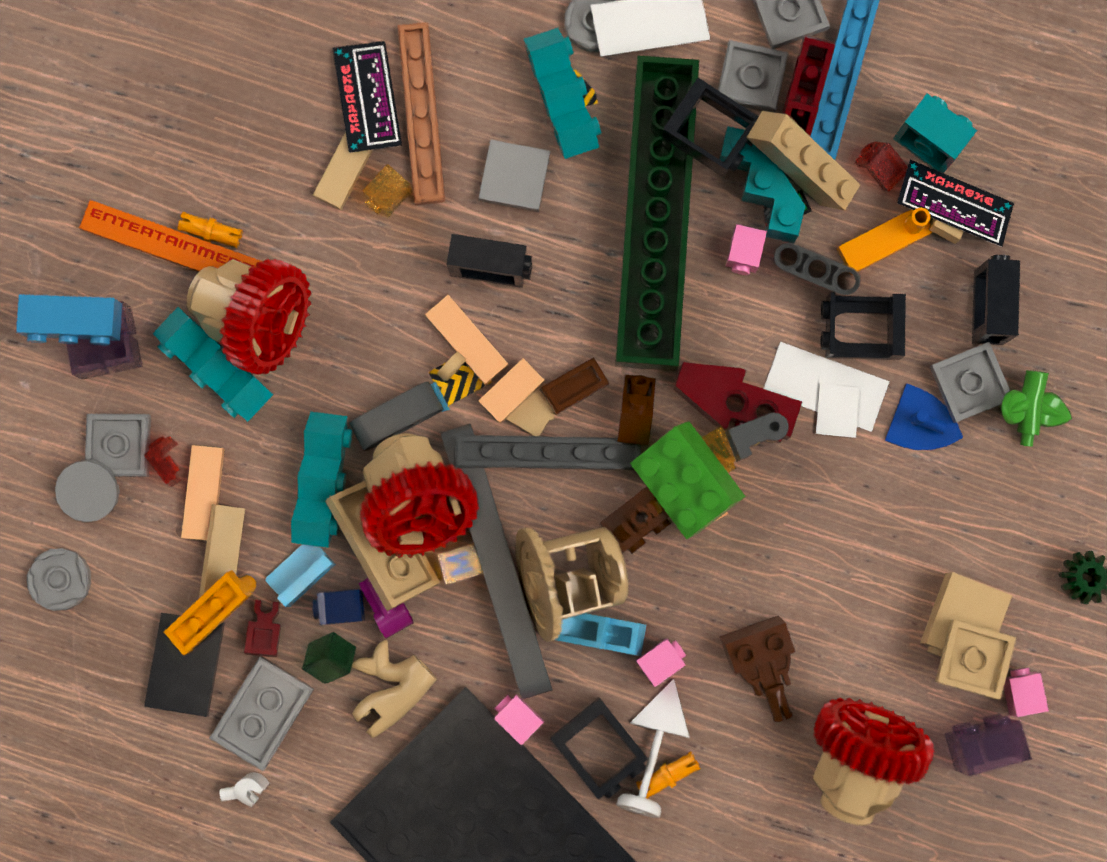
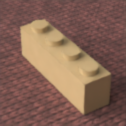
(803, 160)

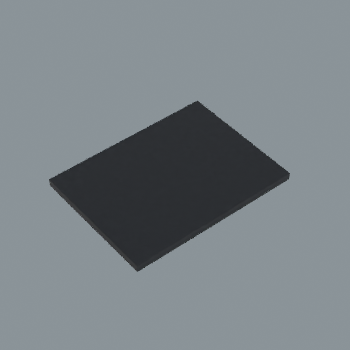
(471, 797)

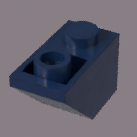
(339, 607)

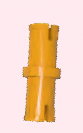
(210, 229)
(671, 773)

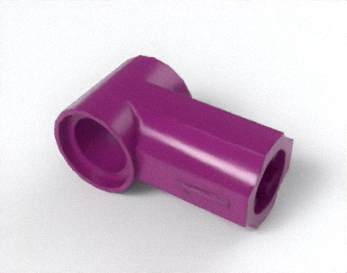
(388, 621)

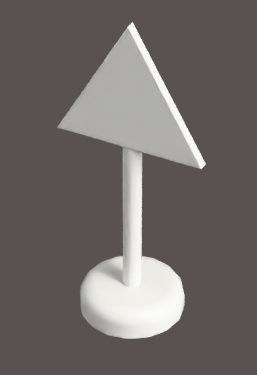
(663, 715)

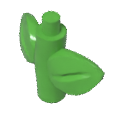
(1034, 407)

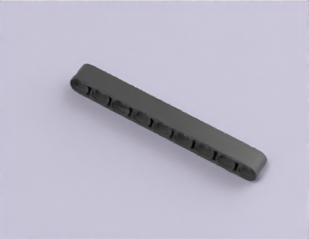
(503, 581)

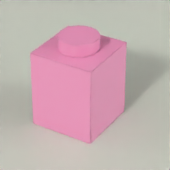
(745, 249)
(661, 661)
(1025, 693)
(517, 718)

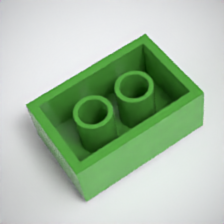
(687, 479)

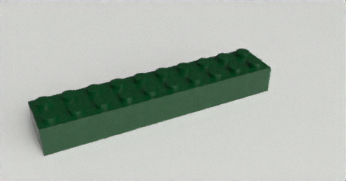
(655, 219)

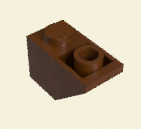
(636, 409)

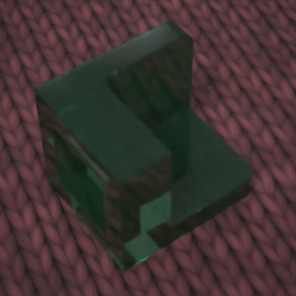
(329, 658)

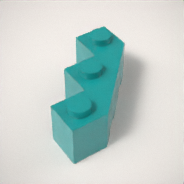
(562, 92)
(767, 187)
(204, 357)
(320, 478)

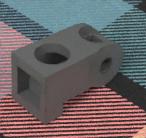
(763, 429)

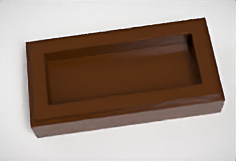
(574, 386)

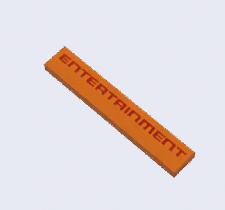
(157, 239)

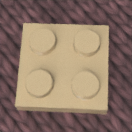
(975, 659)

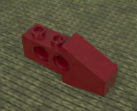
(808, 81)
(711, 385)

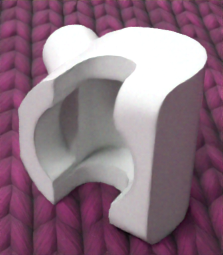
(244, 789)

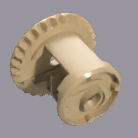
(577, 590)

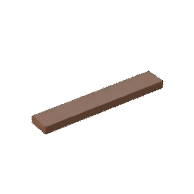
(421, 113)

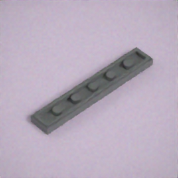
(543, 452)

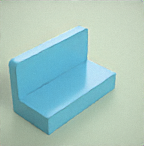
(299, 573)

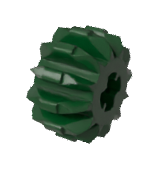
(1082, 588)

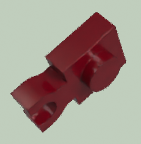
(263, 635)

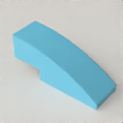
(603, 633)

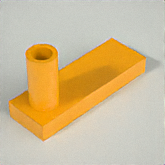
(886, 239)
(210, 611)

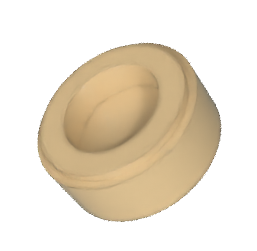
(451, 366)

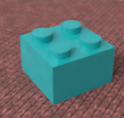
(935, 133)

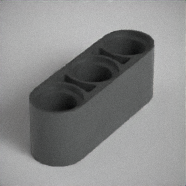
(804, 259)
(396, 415)

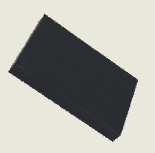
(182, 681)

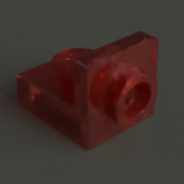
(882, 163)
(164, 466)

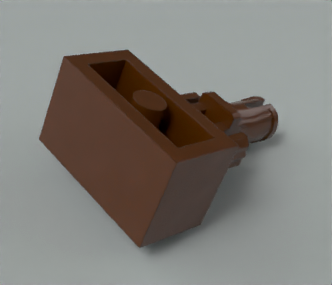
(636, 520)
(762, 655)

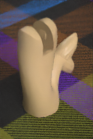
(397, 701)

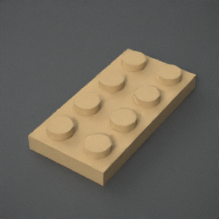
(392, 577)

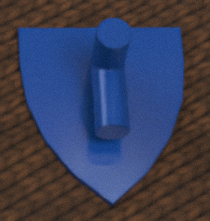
(922, 422)

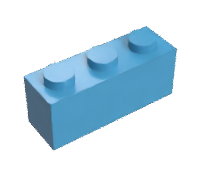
(69, 319)

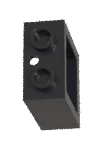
(703, 91)
(488, 261)
(996, 301)
(579, 722)

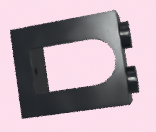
(896, 315)

